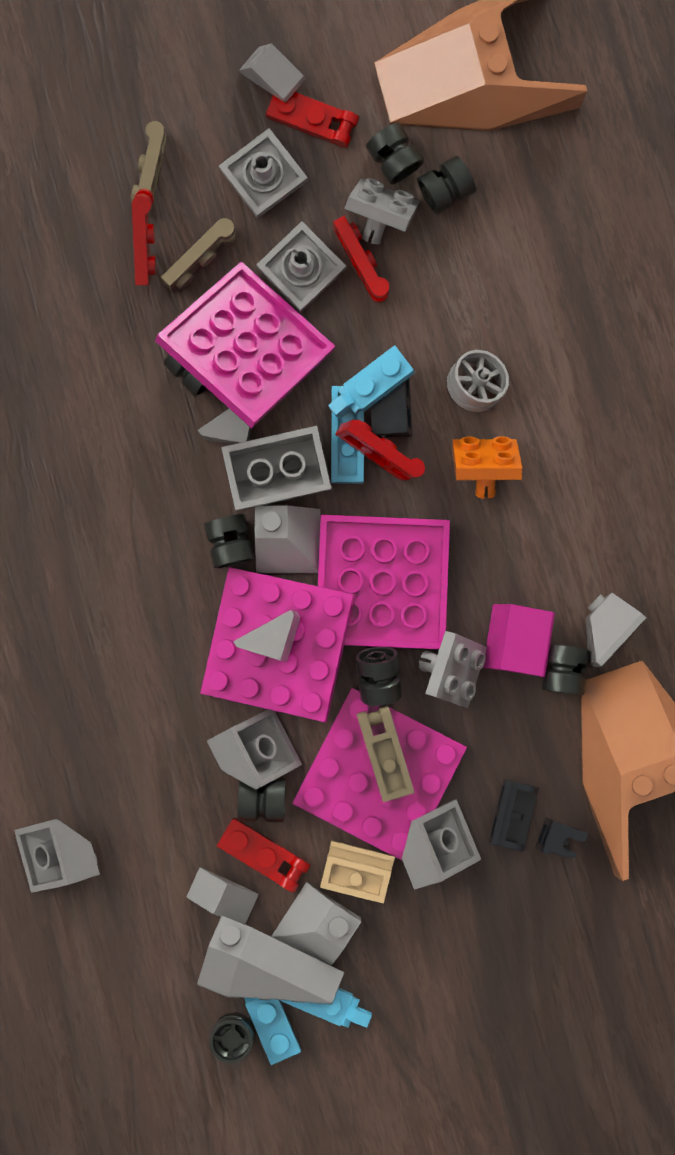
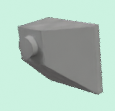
(287, 539)
(609, 627)
(255, 750)
(438, 846)
(55, 855)
(317, 925)

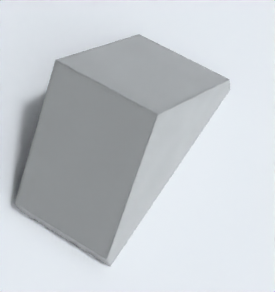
(273, 72)
(226, 429)
(272, 638)
(222, 896)

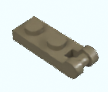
(150, 164)
(200, 254)
(386, 755)

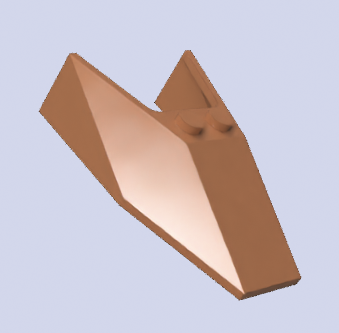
(465, 76)
(625, 751)

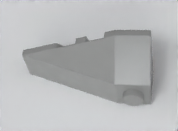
(258, 966)

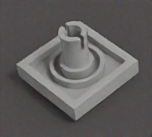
(263, 173)
(381, 208)
(301, 266)
(454, 669)

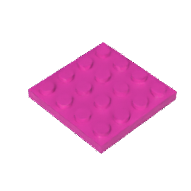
(245, 344)
(396, 577)
(309, 677)
(345, 789)

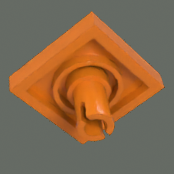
(486, 462)

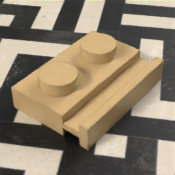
(357, 872)

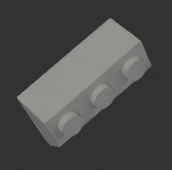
(276, 468)

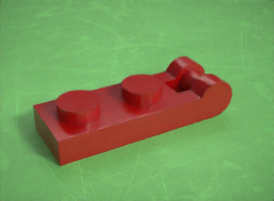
(313, 118)
(142, 237)
(361, 260)
(380, 450)
(262, 854)

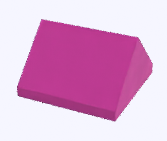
(519, 639)

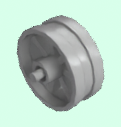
(477, 382)

